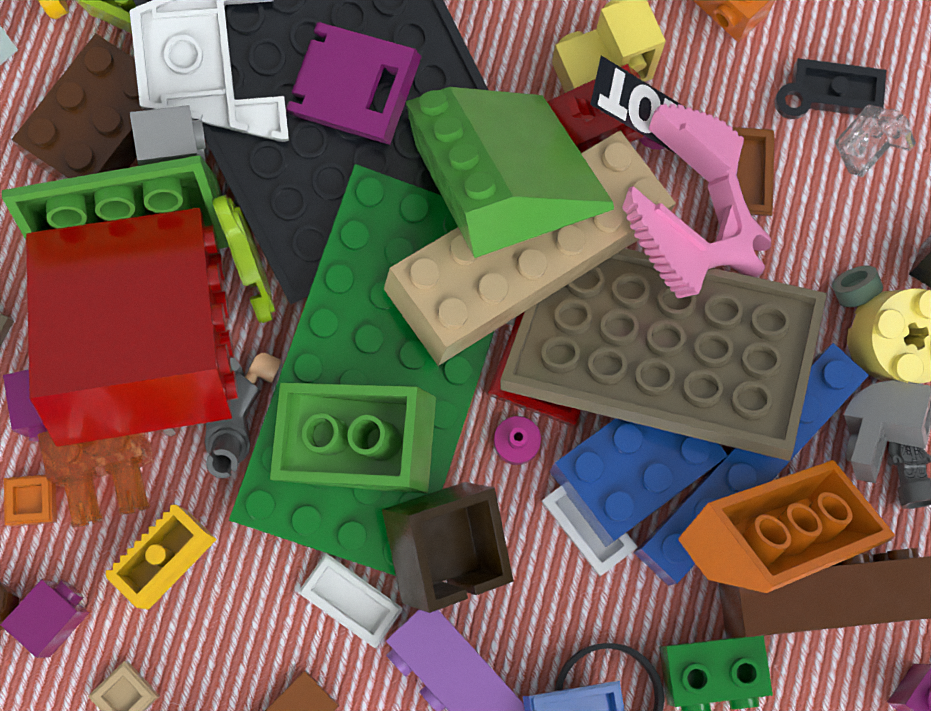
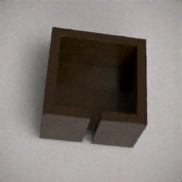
(449, 538)

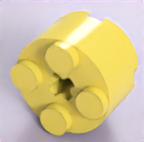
(894, 336)

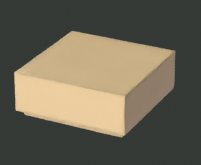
(124, 691)

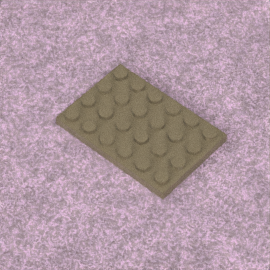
(698, 365)

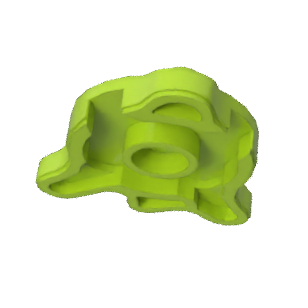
(245, 255)

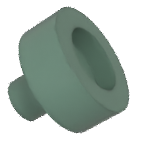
(857, 286)

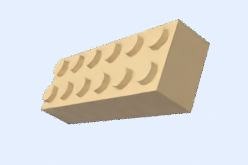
(462, 298)

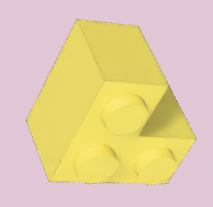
(623, 35)

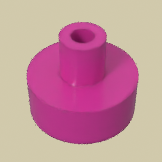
(515, 451)

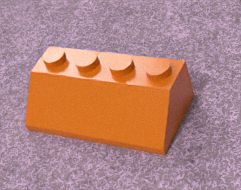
(784, 530)

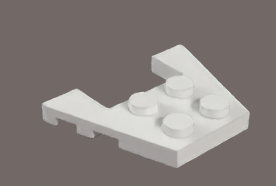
(186, 61)

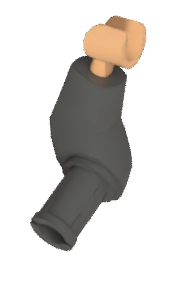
(230, 439)

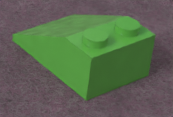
(354, 436)

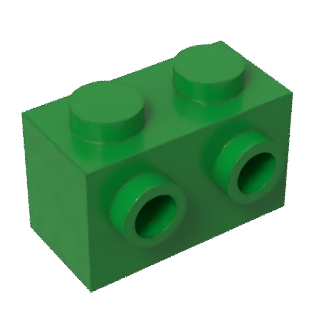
(716, 672)

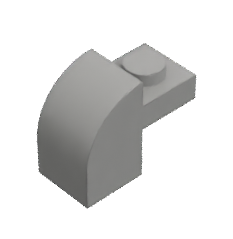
(886, 413)

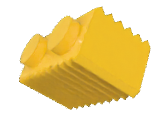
(160, 557)

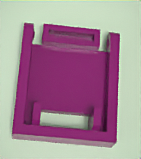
(342, 78)

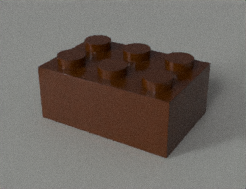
(85, 116)

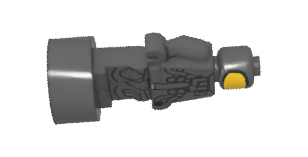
(911, 467)

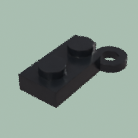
(831, 88)

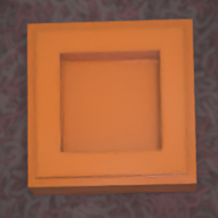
(29, 501)

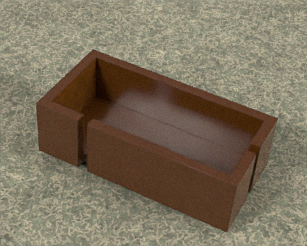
(843, 595)

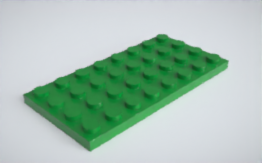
(360, 338)

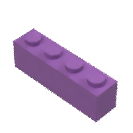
(448, 666)

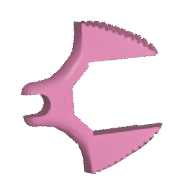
(671, 244)

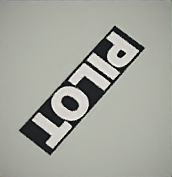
(627, 98)

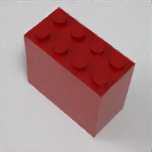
(128, 327)

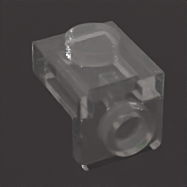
(872, 136)

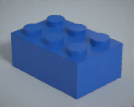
(630, 473)

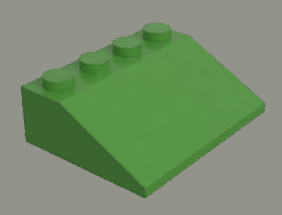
(503, 165)
(118, 195)

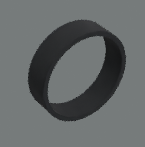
(657, 685)

